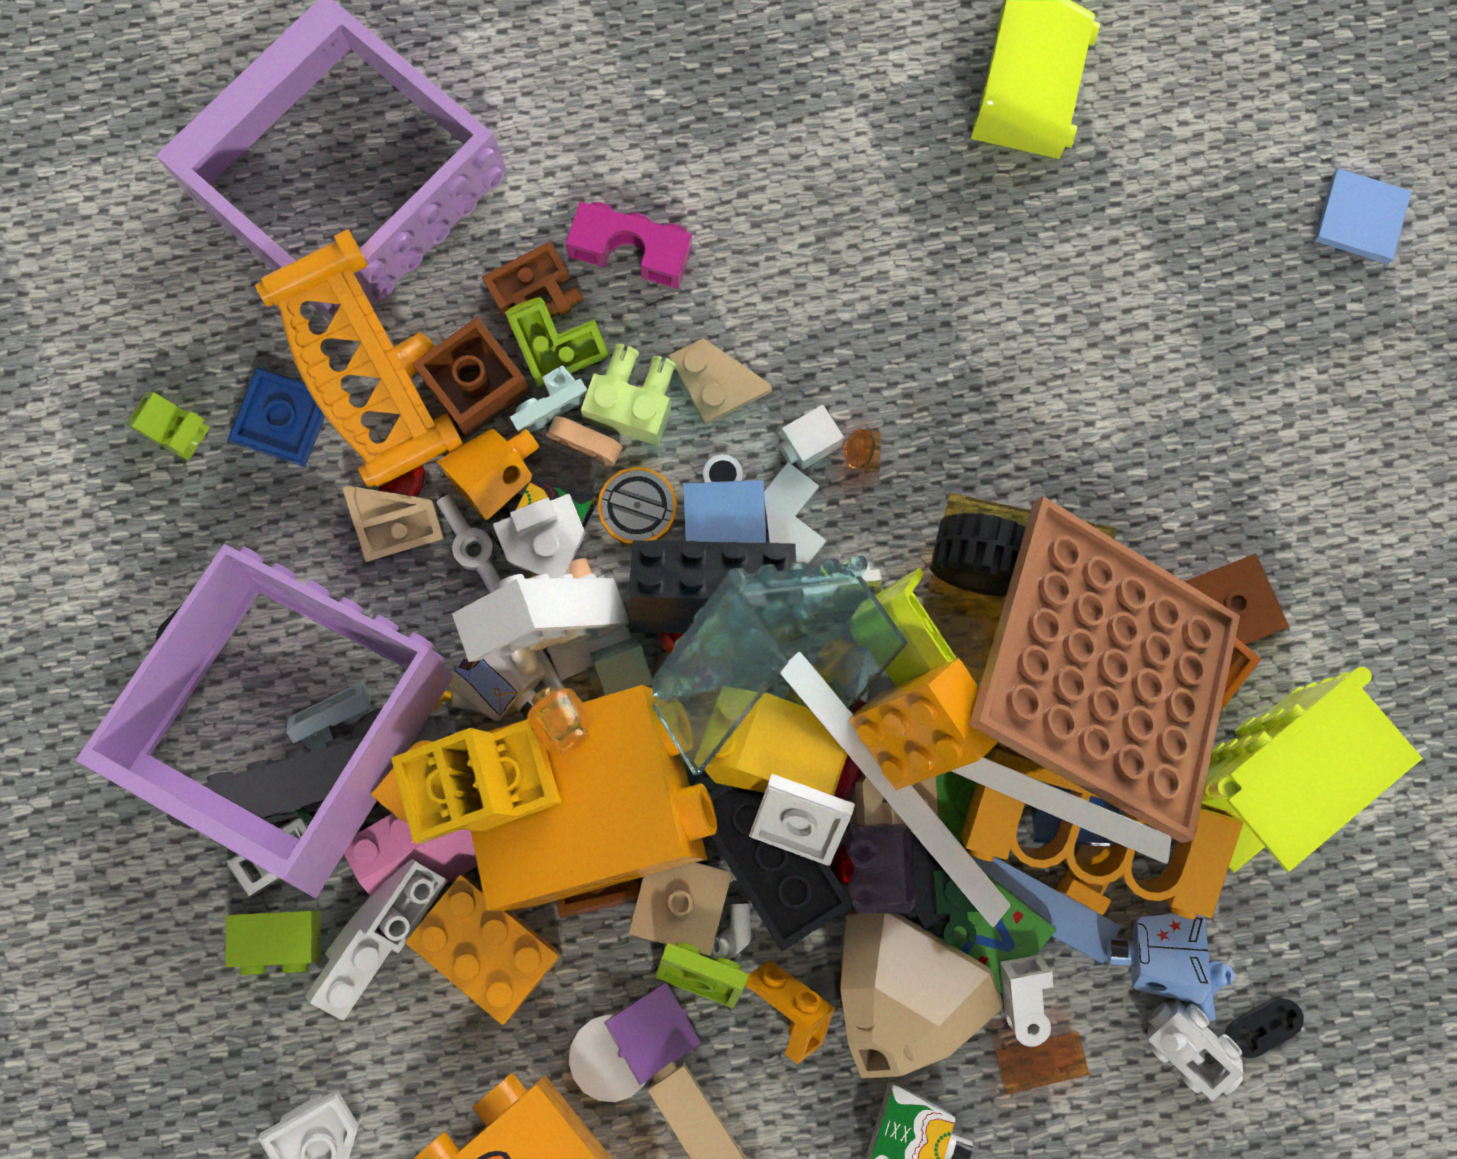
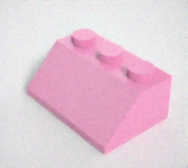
(389, 845)

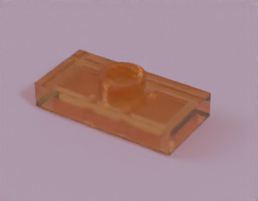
(1051, 1062)

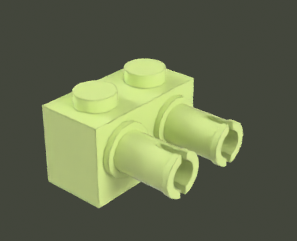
(628, 408)

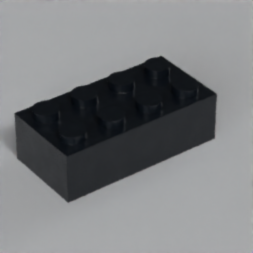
(679, 577)
(783, 887)

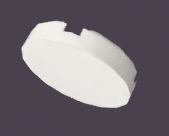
(597, 1065)

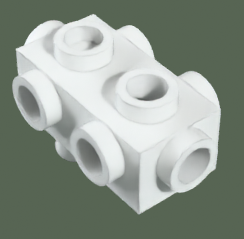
(1183, 1039)

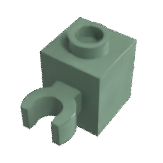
(619, 667)

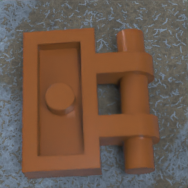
(529, 277)

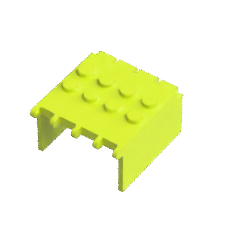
(1306, 768)

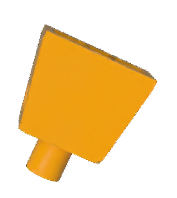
(490, 469)

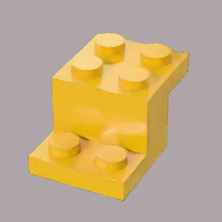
(474, 781)

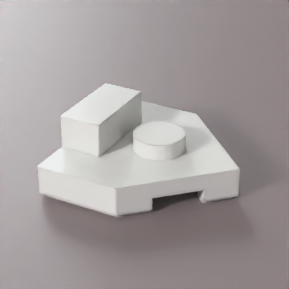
(542, 536)
(313, 1131)

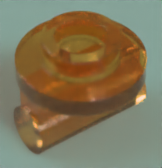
(863, 450)

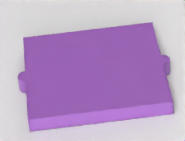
(652, 1032)

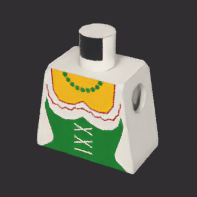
(914, 1129)

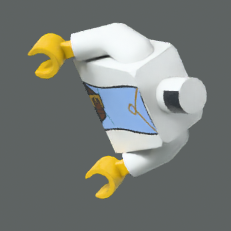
(495, 684)

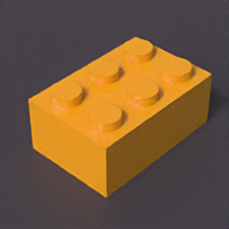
(923, 726)
(483, 951)

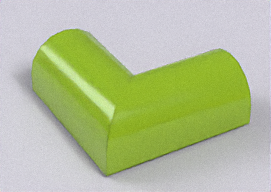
(546, 348)

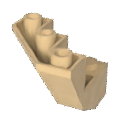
(908, 995)

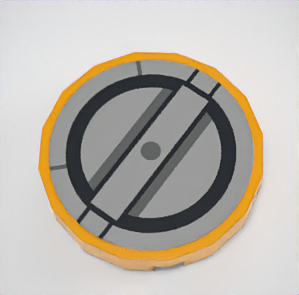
(637, 505)

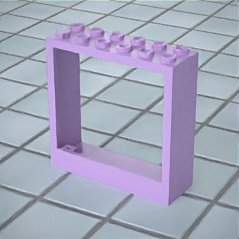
(274, 85)
(179, 661)

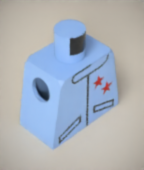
(1166, 956)

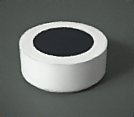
(722, 469)

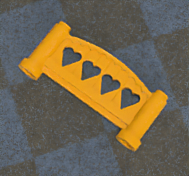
(330, 278)

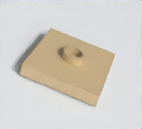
(681, 906)

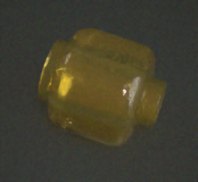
(559, 719)

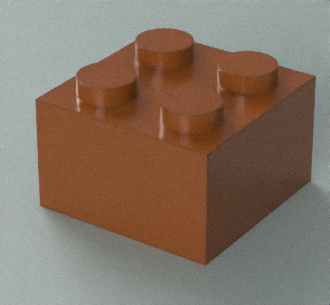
(471, 377)

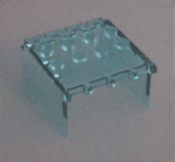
(753, 632)

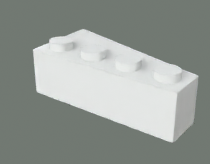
(540, 614)

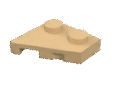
(716, 380)
(391, 521)

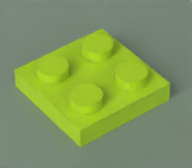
(710, 979)

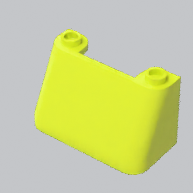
(1035, 76)

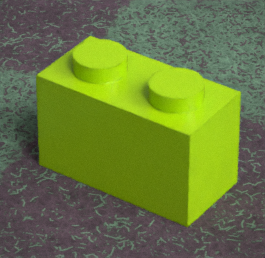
(273, 939)

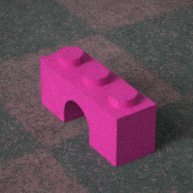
(601, 230)

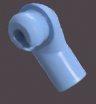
(1220, 975)

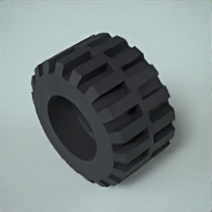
(977, 552)

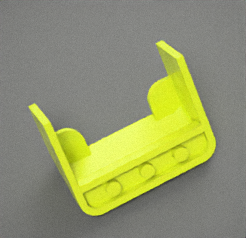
(925, 644)

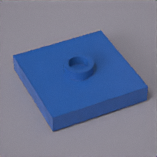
(277, 418)

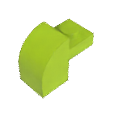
(168, 425)

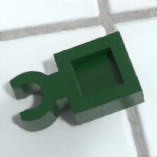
(952, 901)

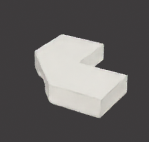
(783, 502)

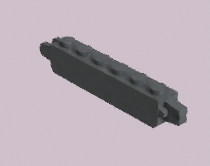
(305, 777)

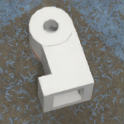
(1023, 998)

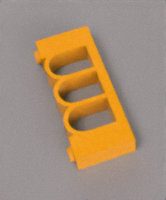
(1188, 884)

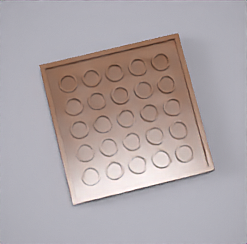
(1108, 671)

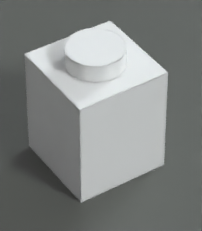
(810, 438)

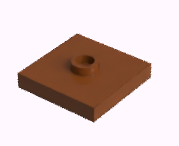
(1247, 592)

